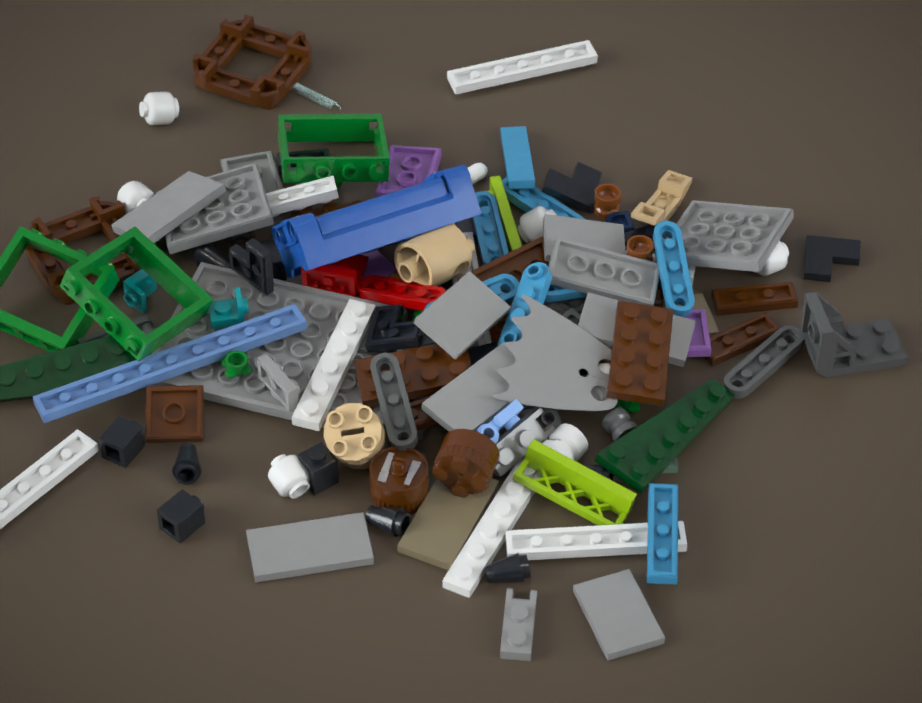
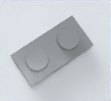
(277, 382)

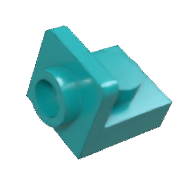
(137, 289)
(228, 312)

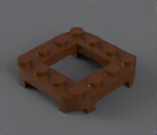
(269, 89)
(73, 227)

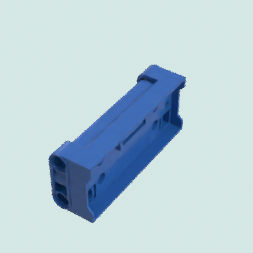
(376, 223)

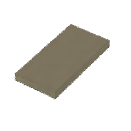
(444, 524)

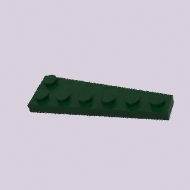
(60, 367)
(655, 444)

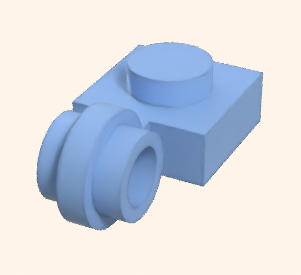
(506, 418)

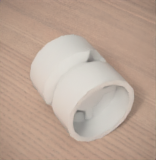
(568, 441)

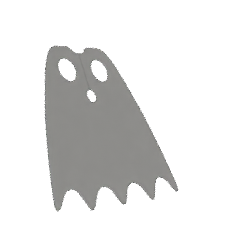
(550, 363)

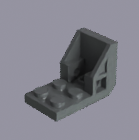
(847, 348)

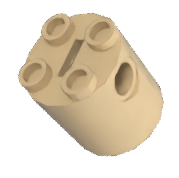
(434, 256)
(355, 435)

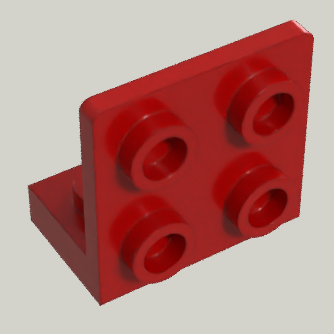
(337, 277)

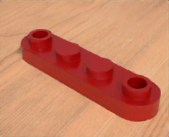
(396, 291)

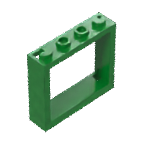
(333, 129)
(158, 267)
(81, 322)

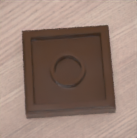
(174, 414)

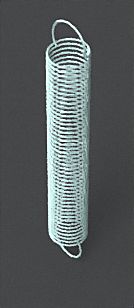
(333, 102)

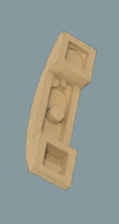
(665, 200)

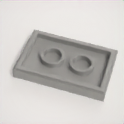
(266, 165)
(588, 232)
(462, 315)
(618, 614)

